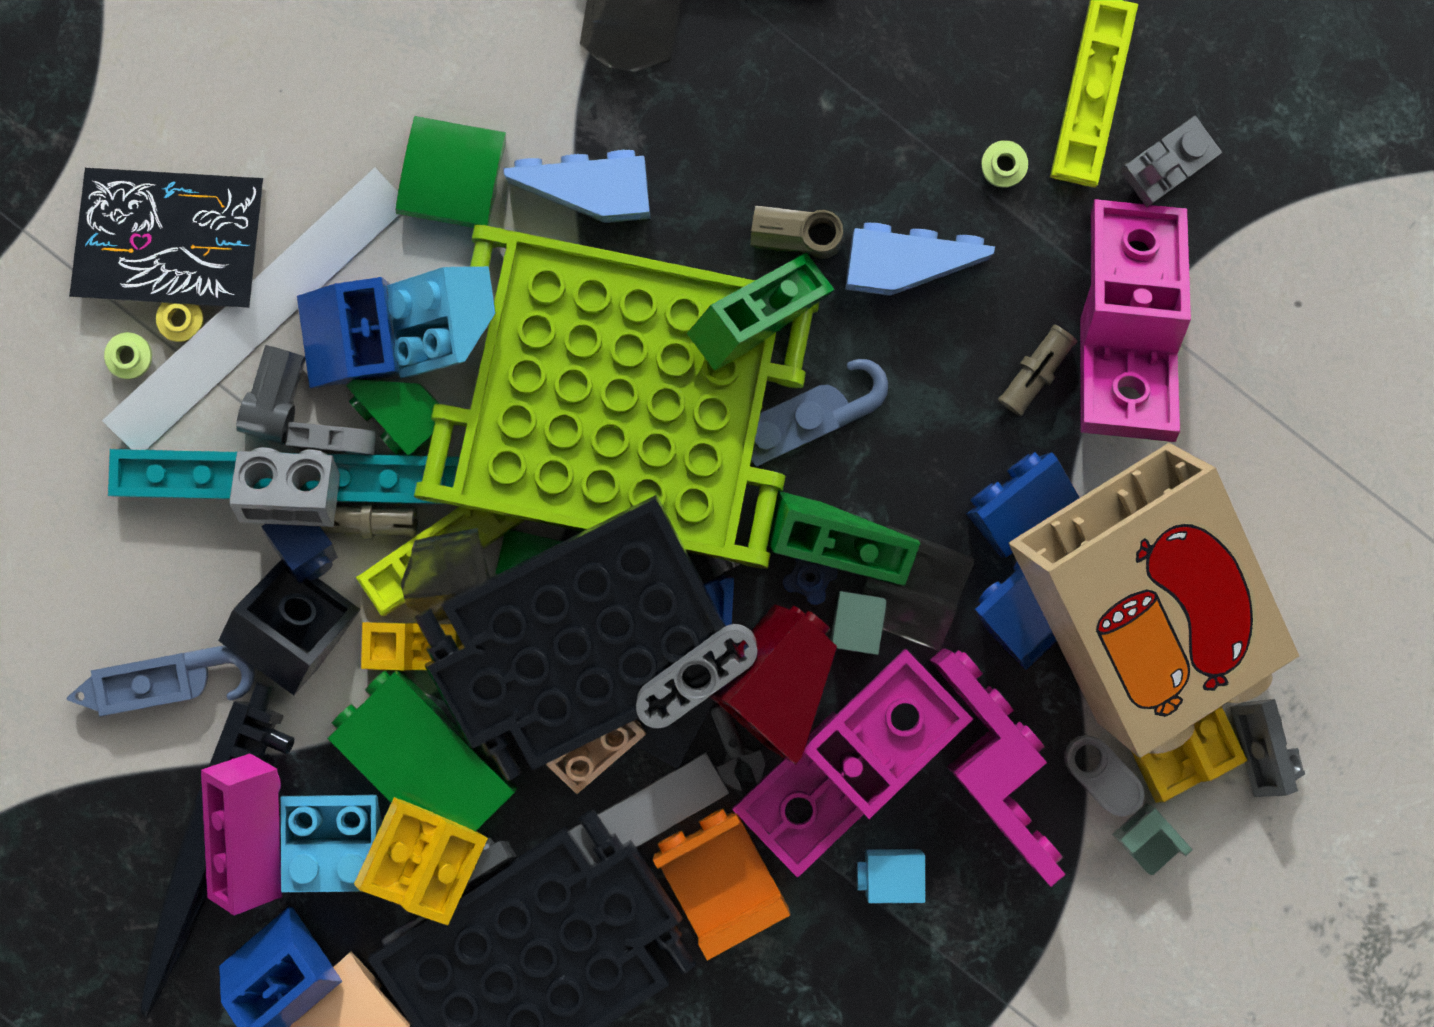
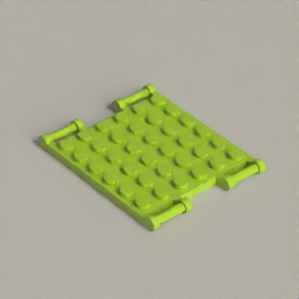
(607, 401)

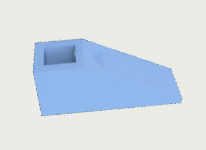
(601, 189)
(896, 262)

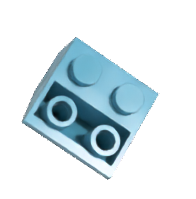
(439, 317)
(326, 840)

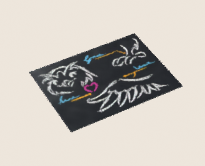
(166, 237)

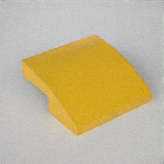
(1203, 757)
(420, 861)

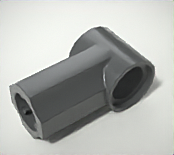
(270, 403)

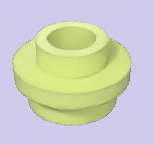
(994, 174)
(140, 362)

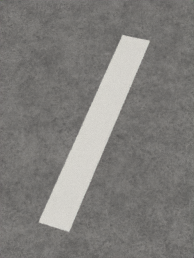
(239, 330)

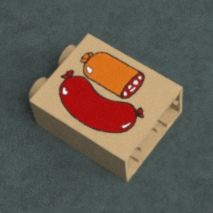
(1156, 600)

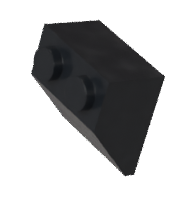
(288, 626)

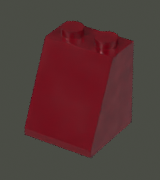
(784, 684)

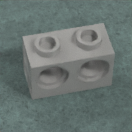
(282, 500)

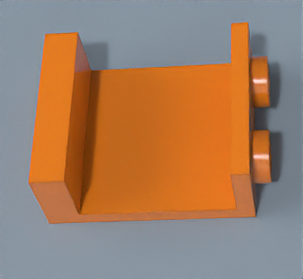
(721, 882)

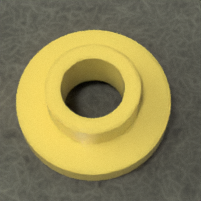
(183, 333)

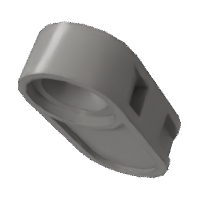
(330, 438)
(1110, 782)

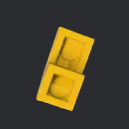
(397, 645)

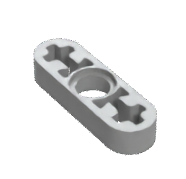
(661, 687)

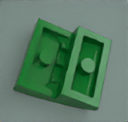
(450, 172)

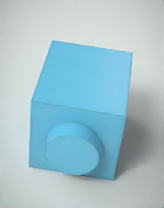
(892, 876)

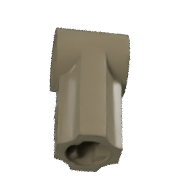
(790, 231)

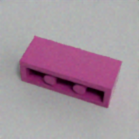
(242, 833)

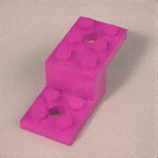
(1134, 320)
(853, 763)
(999, 763)

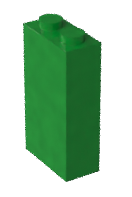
(419, 753)

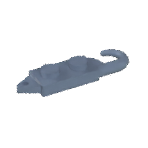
(814, 415)
(158, 681)

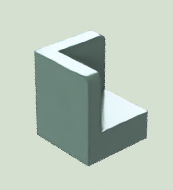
(858, 622)
(1150, 839)

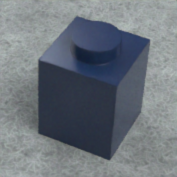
(302, 549)

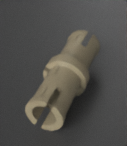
(1057, 345)
(374, 520)

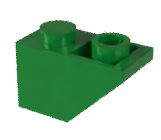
(400, 409)

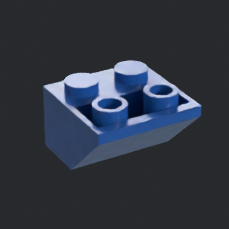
(347, 333)
(1031, 495)
(1016, 619)
(276, 975)

